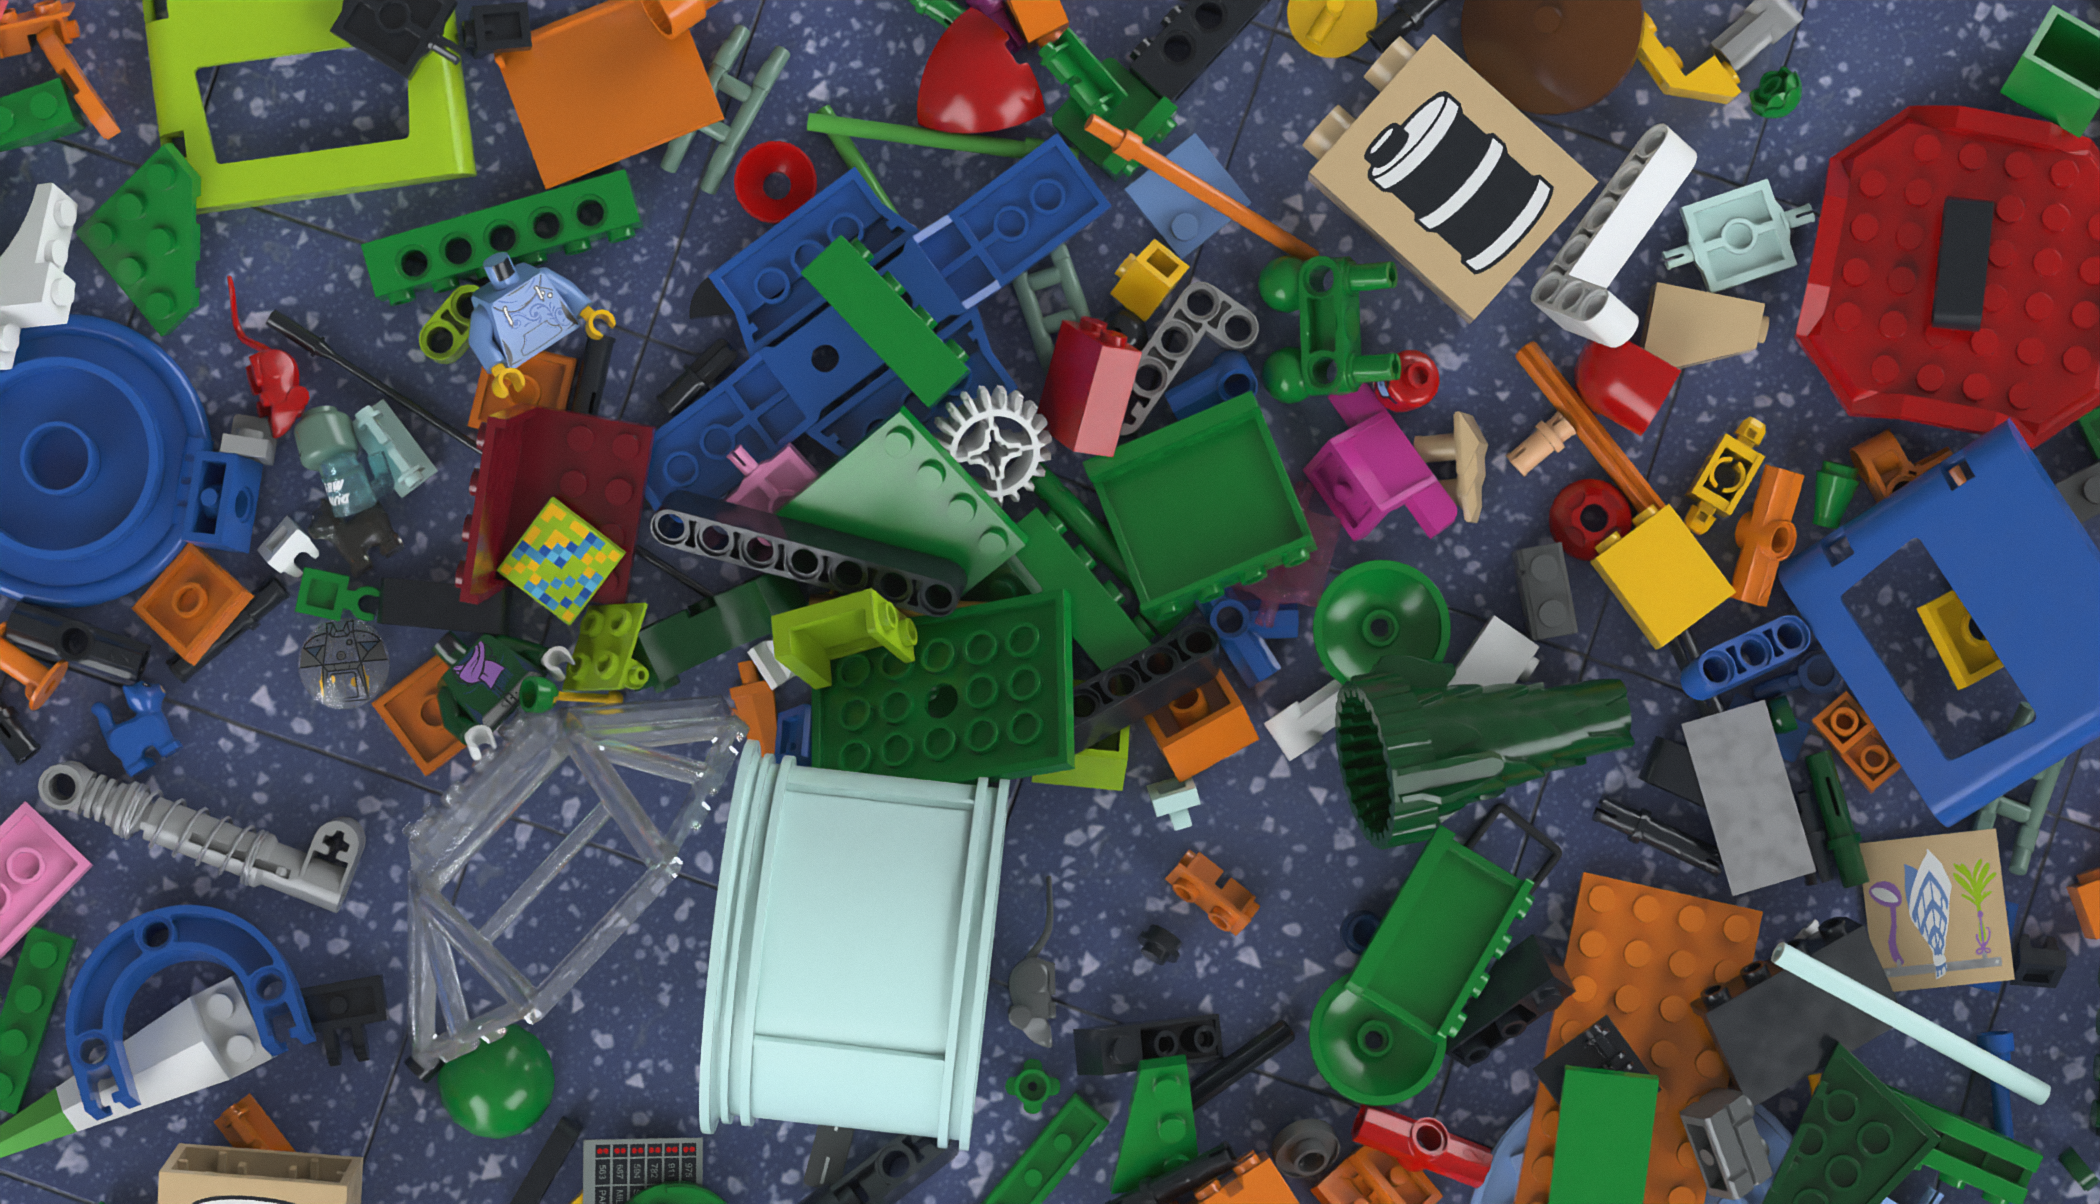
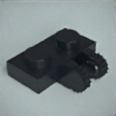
(346, 1005)

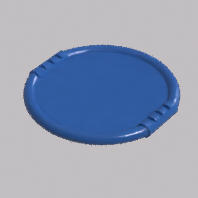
(93, 462)

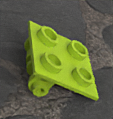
(606, 650)

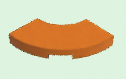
(83, 91)

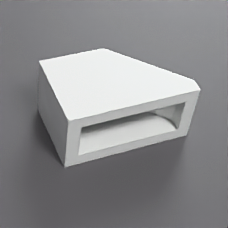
(1496, 656)

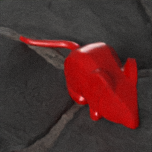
(273, 378)

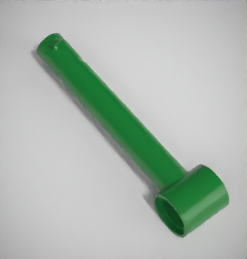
(1096, 538)

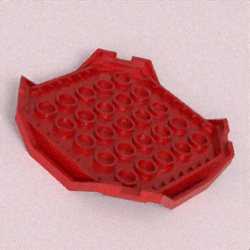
(1877, 268)

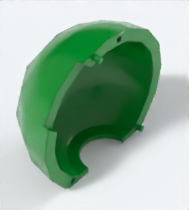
(499, 1085)

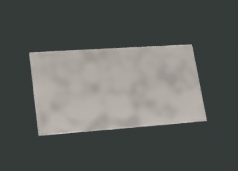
(1748, 797)

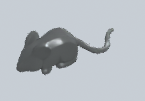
(1032, 985)

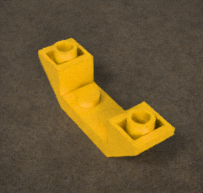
(1708, 82)

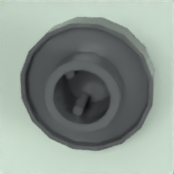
(1305, 1148)

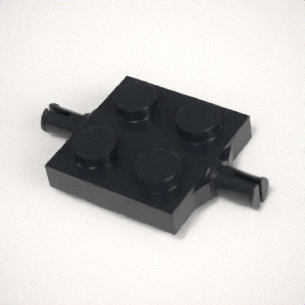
(398, 31)

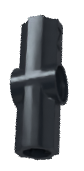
(51, 634)

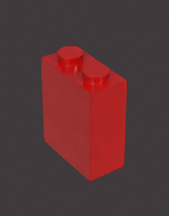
(1088, 386)

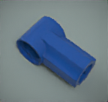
(1210, 386)

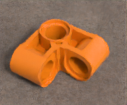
(1884, 464)

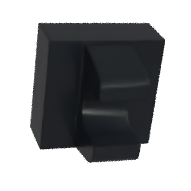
(2036, 965)

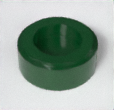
(2078, 1169)

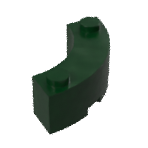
(713, 627)

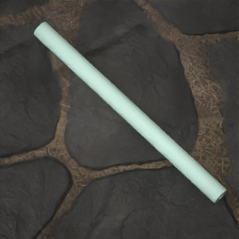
(1910, 1023)

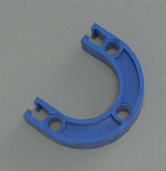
(127, 960)

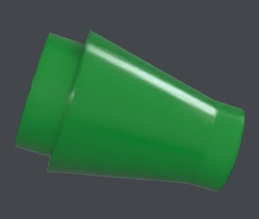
(1833, 492)

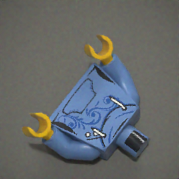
(524, 314)

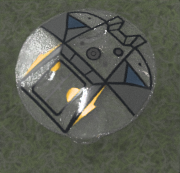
(344, 663)

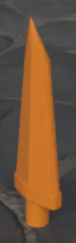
(757, 706)

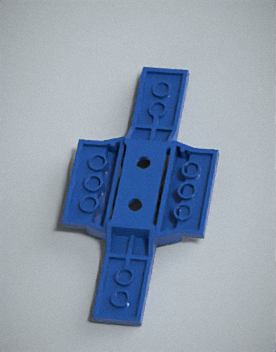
(943, 268)

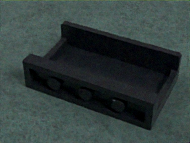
(1783, 1028)

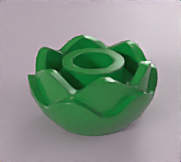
(1777, 93)

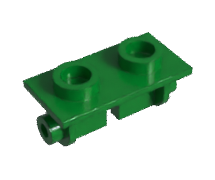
(1089, 80)

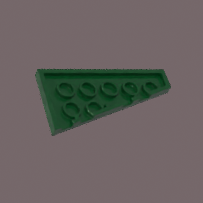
(1850, 1141)

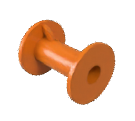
(30, 671)

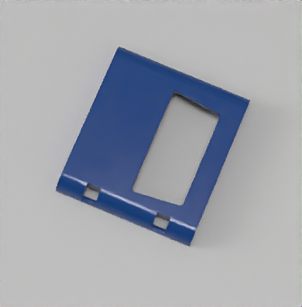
(2024, 580)

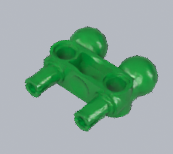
(1327, 326)

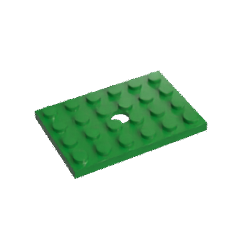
(1011, 708)

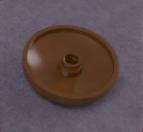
(1553, 52)

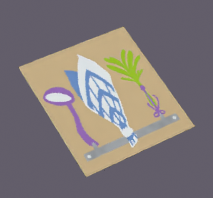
(1938, 910)

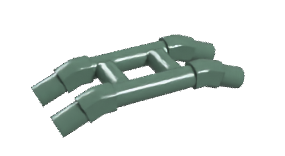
(752, 99)
(1040, 326)
(2031, 815)

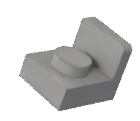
(250, 439)

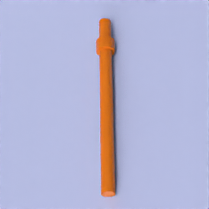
(1130, 146)

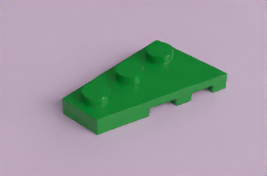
(1158, 1125)

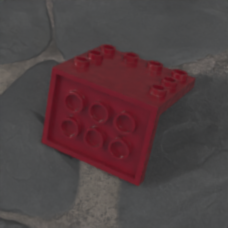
(544, 453)

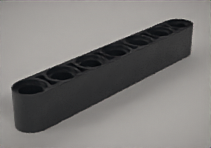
(788, 561)

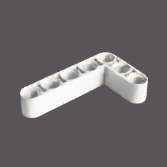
(1578, 277)

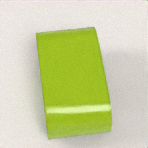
(449, 318)

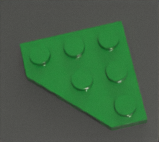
(152, 239)

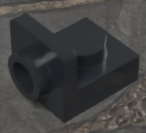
(497, 29)

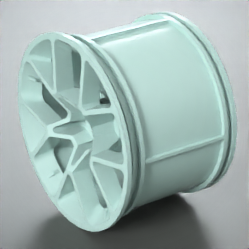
(851, 950)

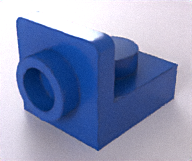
(795, 735)

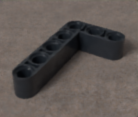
(1141, 686)

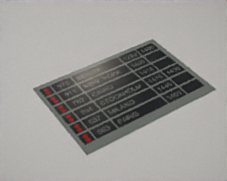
(623, 1167)

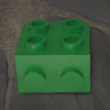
(1138, 112)

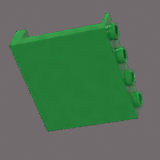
(1201, 507)

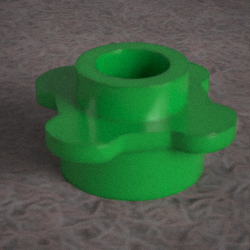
(1046, 1086)

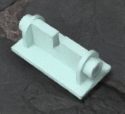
(381, 430)

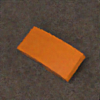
(1857, 741)

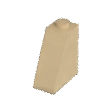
(1700, 326)

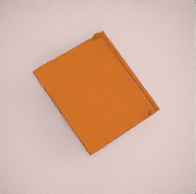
(605, 89)

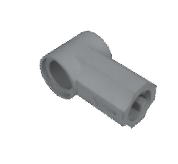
(1760, 25)

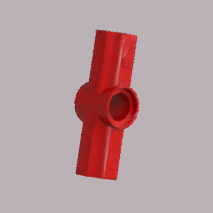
(1444, 1151)

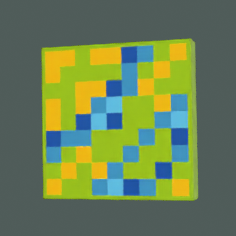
(561, 561)

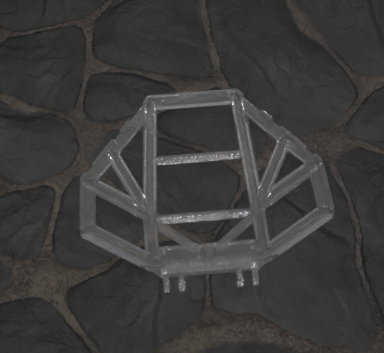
(481, 805)

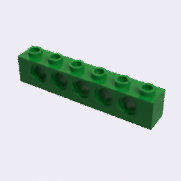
(388, 256)

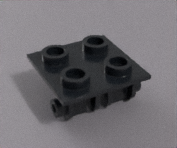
(1596, 1047)

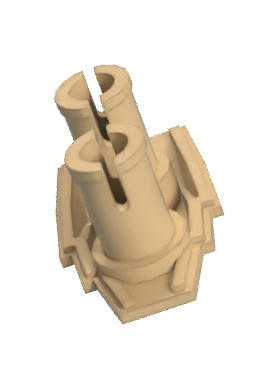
(1469, 450)

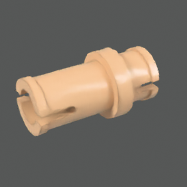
(1541, 443)

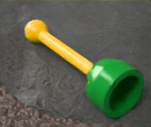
(541, 694)

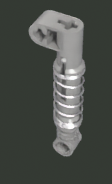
(252, 856)

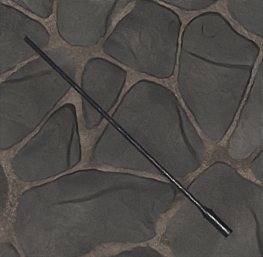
(318, 347)

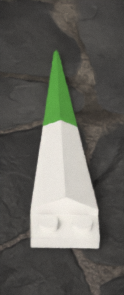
(179, 1053)

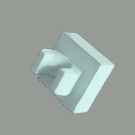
(1174, 799)

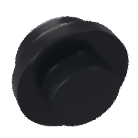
(1159, 945)

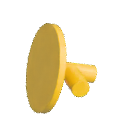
(1331, 26)

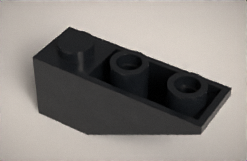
(1519, 991)
(1122, 1045)

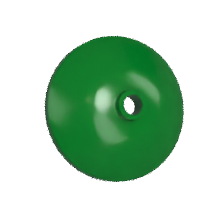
(1373, 590)
(1363, 1074)

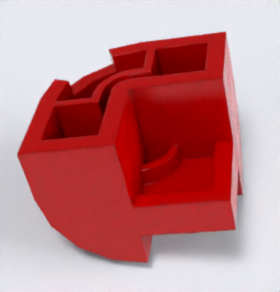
(1623, 383)

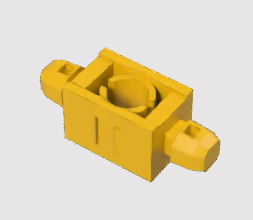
(1749, 434)

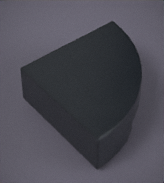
(708, 302)

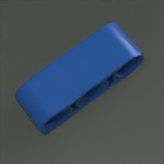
(1760, 646)

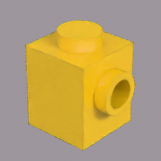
(1148, 279)

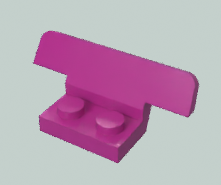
(1376, 471)

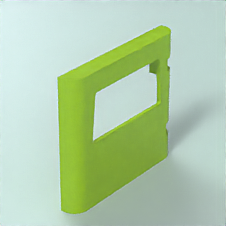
(251, 30)

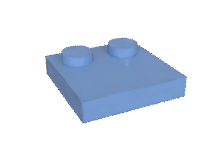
(1174, 213)

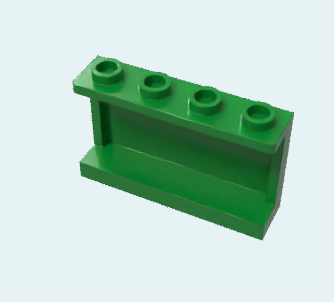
(1439, 937)

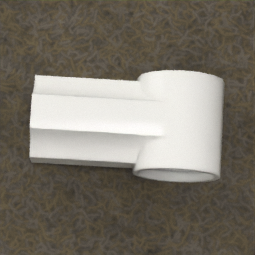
(1305, 722)

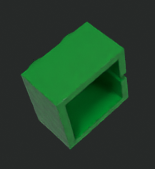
(2059, 72)

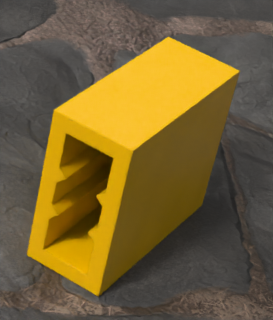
(1661, 575)

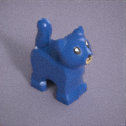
(135, 736)

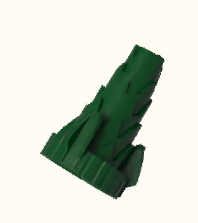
(1428, 749)

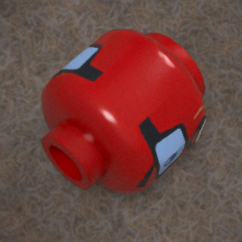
(1415, 386)

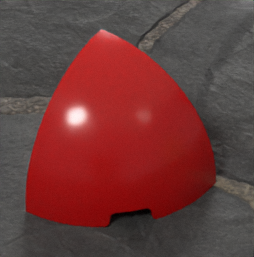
(975, 81)

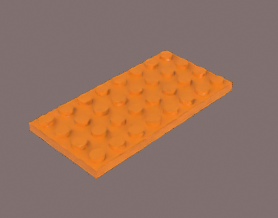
(1642, 963)

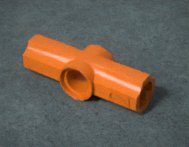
(1766, 535)

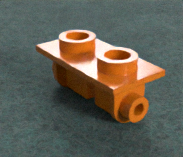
(17, 27)
(1226, 907)
(250, 1127)

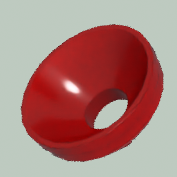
(764, 161)
(1566, 511)

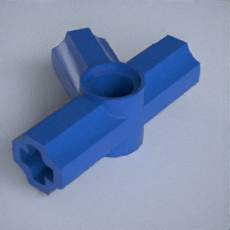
(1247, 645)

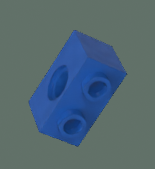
(222, 501)

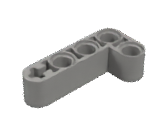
(1193, 328)

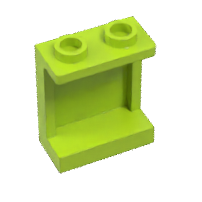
(837, 628)

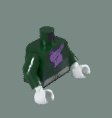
(486, 681)

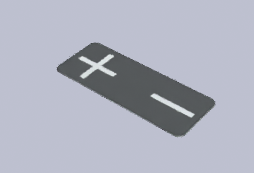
(828, 1155)

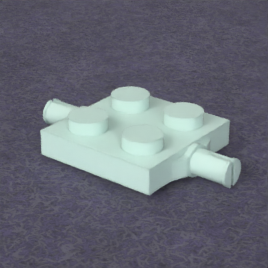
(1738, 236)

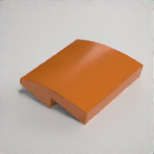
(1374, 1178)

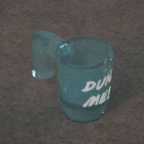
(348, 483)

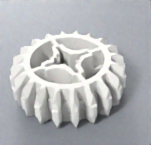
(1025, 444)

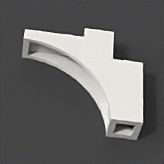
(32, 268)

